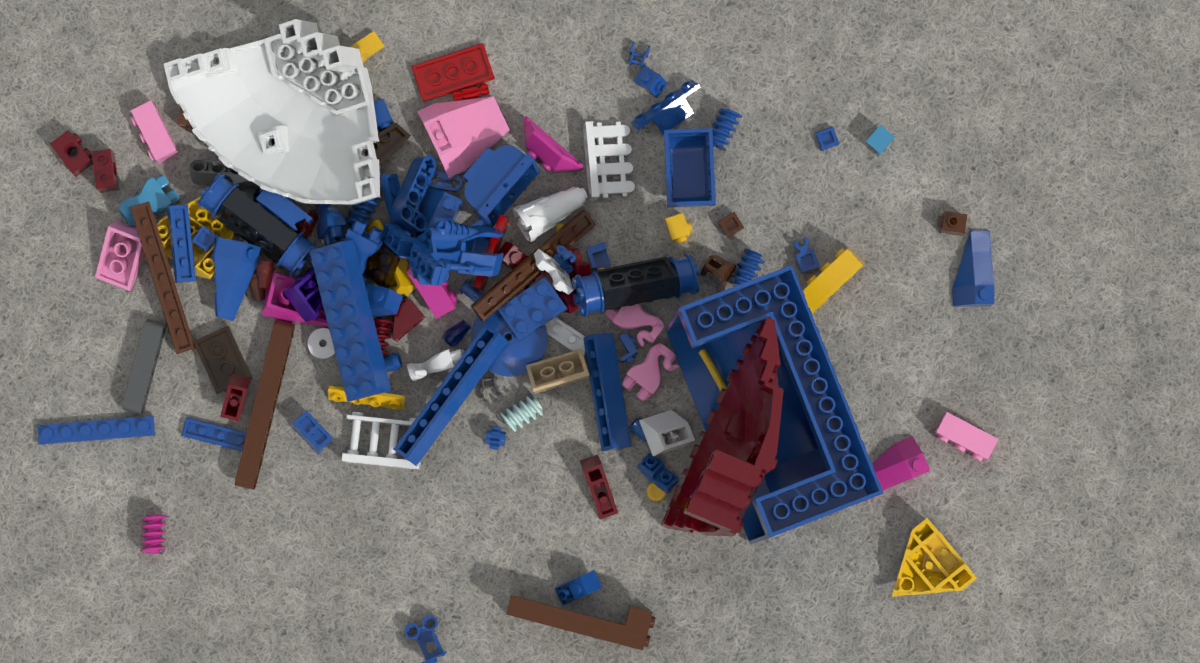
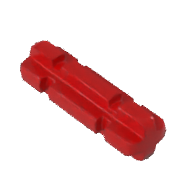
(470, 92)

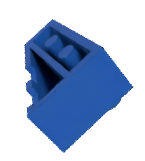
(383, 300)

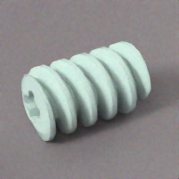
(522, 413)

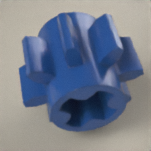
(495, 437)

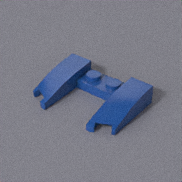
(282, 208)

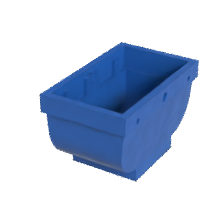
(689, 167)
(496, 178)

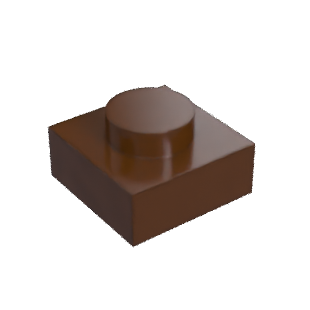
(730, 224)

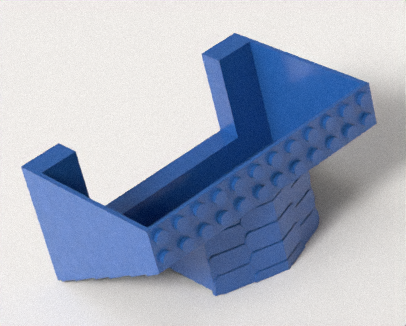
(819, 445)

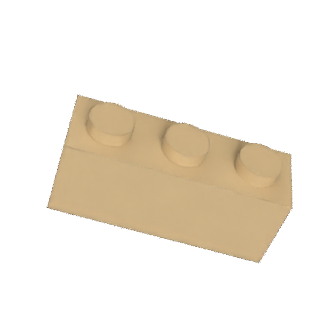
(557, 371)

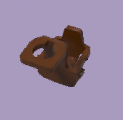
(723, 271)

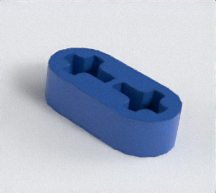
(446, 186)

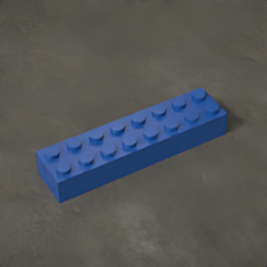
(350, 320)

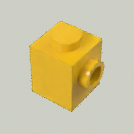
(678, 228)

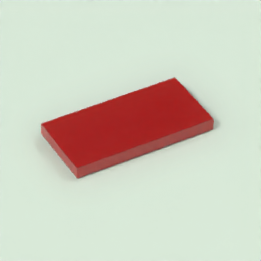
(453, 72)

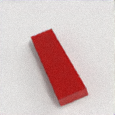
(493, 247)

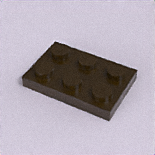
(221, 358)

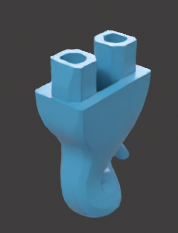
(153, 193)

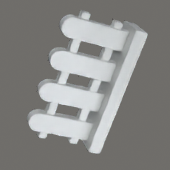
(604, 169)

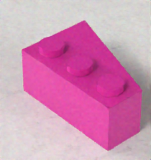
(438, 298)

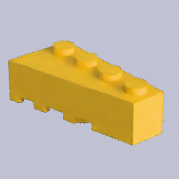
(832, 278)

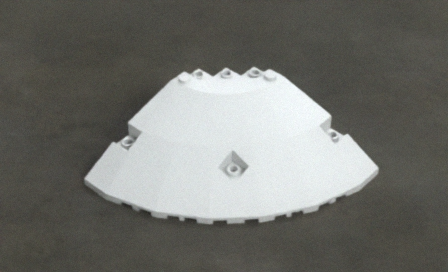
(289, 90)

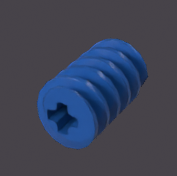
(723, 127)
(362, 211)
(747, 267)

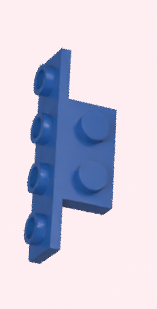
(670, 110)

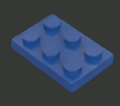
(532, 309)

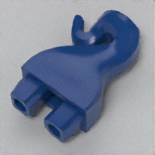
(329, 224)
(365, 243)

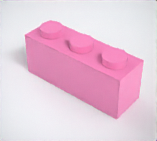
(154, 132)
(965, 437)

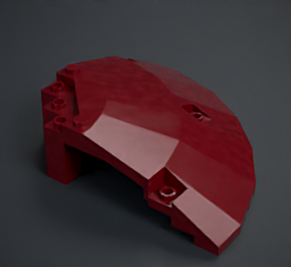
(736, 445)

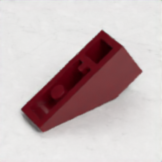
(599, 486)

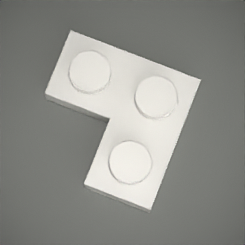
(560, 277)

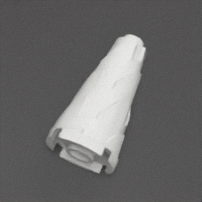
(547, 211)

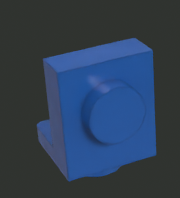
(650, 81)
(629, 344)

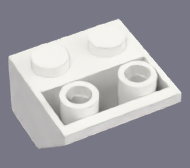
(666, 432)

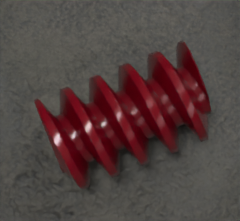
(382, 328)

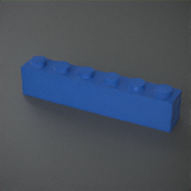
(607, 392)

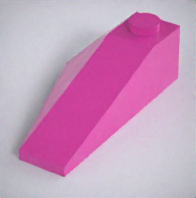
(279, 307)
(900, 463)

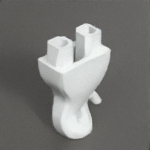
(440, 362)

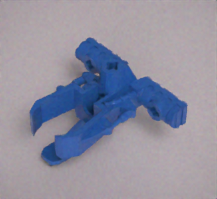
(445, 249)

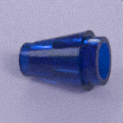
(456, 333)

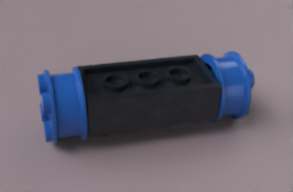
(256, 225)
(635, 283)

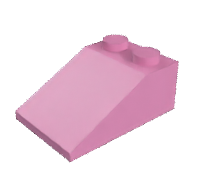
(120, 256)

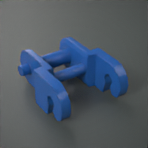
(639, 55)
(562, 256)

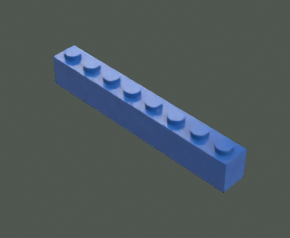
(450, 395)

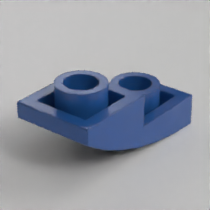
(654, 470)

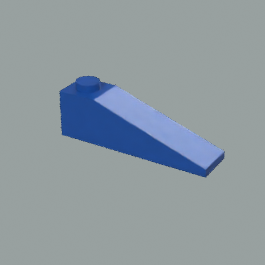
(975, 273)

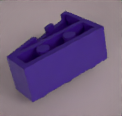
(305, 295)

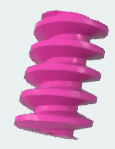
(153, 533)

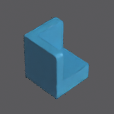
(880, 140)

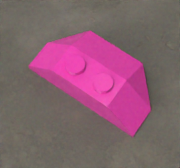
(548, 151)

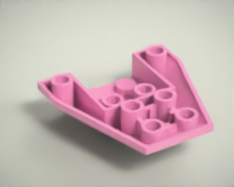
(463, 130)

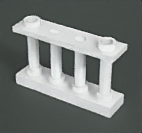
(372, 456)

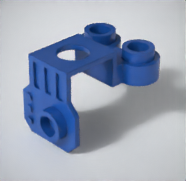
(423, 636)

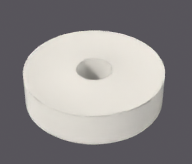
(314, 344)

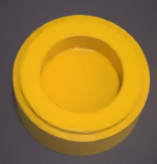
(655, 493)

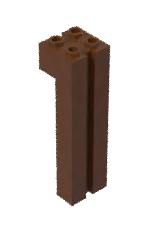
(631, 634)

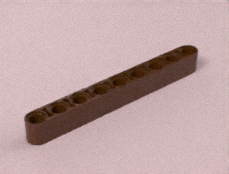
(264, 404)

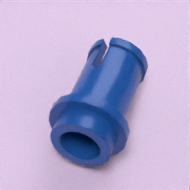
(470, 291)

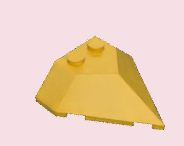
(931, 564)

